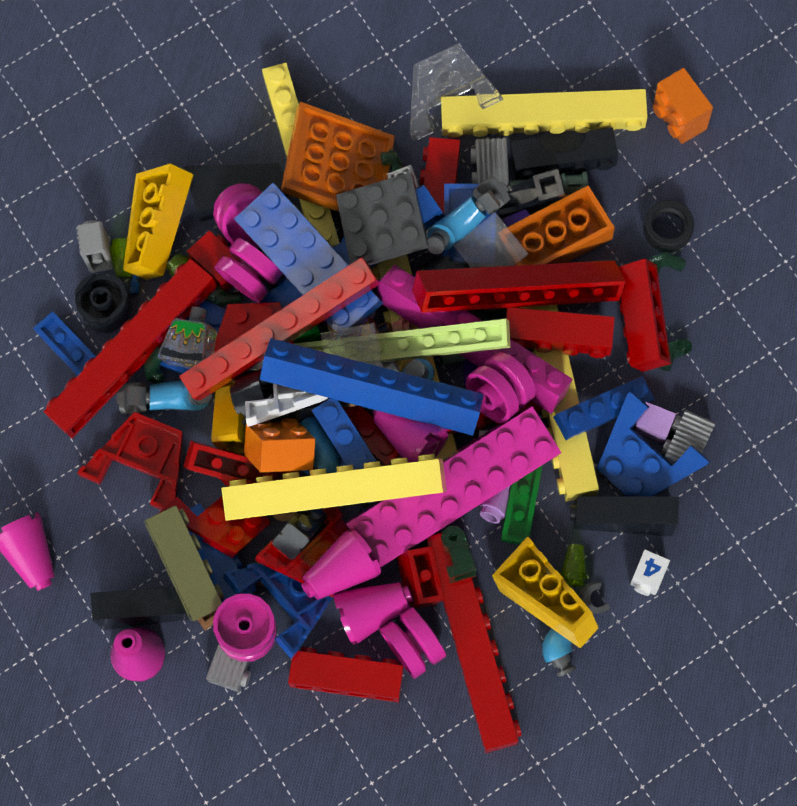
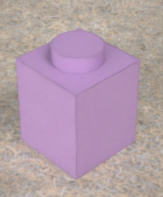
(655, 423)

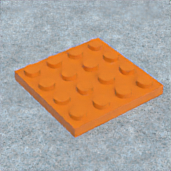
(332, 156)

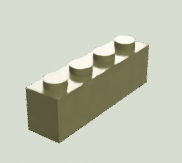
(184, 563)

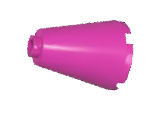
(410, 436)
(27, 551)
(341, 567)
(371, 608)
(137, 654)

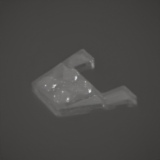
(445, 75)

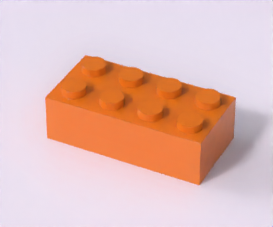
(564, 229)

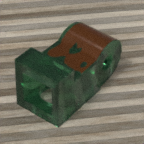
(456, 545)

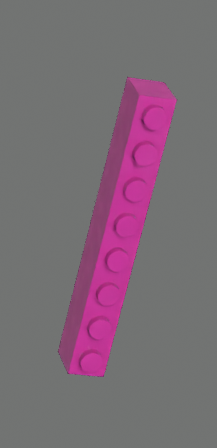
(397, 295)

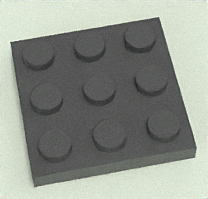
(382, 220)

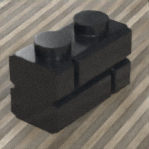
(299, 531)

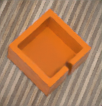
(682, 106)
(279, 446)

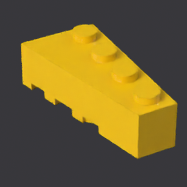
(154, 219)
(541, 590)

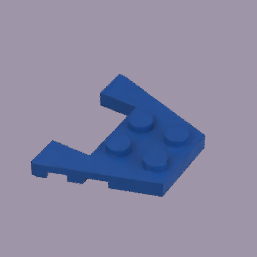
(635, 464)
(289, 595)

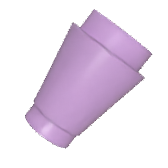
(495, 507)

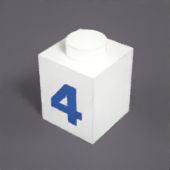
(649, 573)

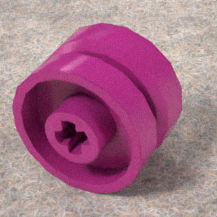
(229, 205)
(248, 270)
(504, 386)
(256, 616)
(415, 641)

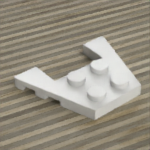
(284, 402)

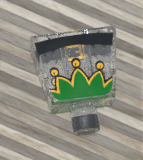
(188, 340)

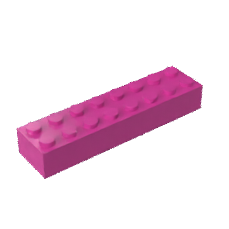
(471, 478)

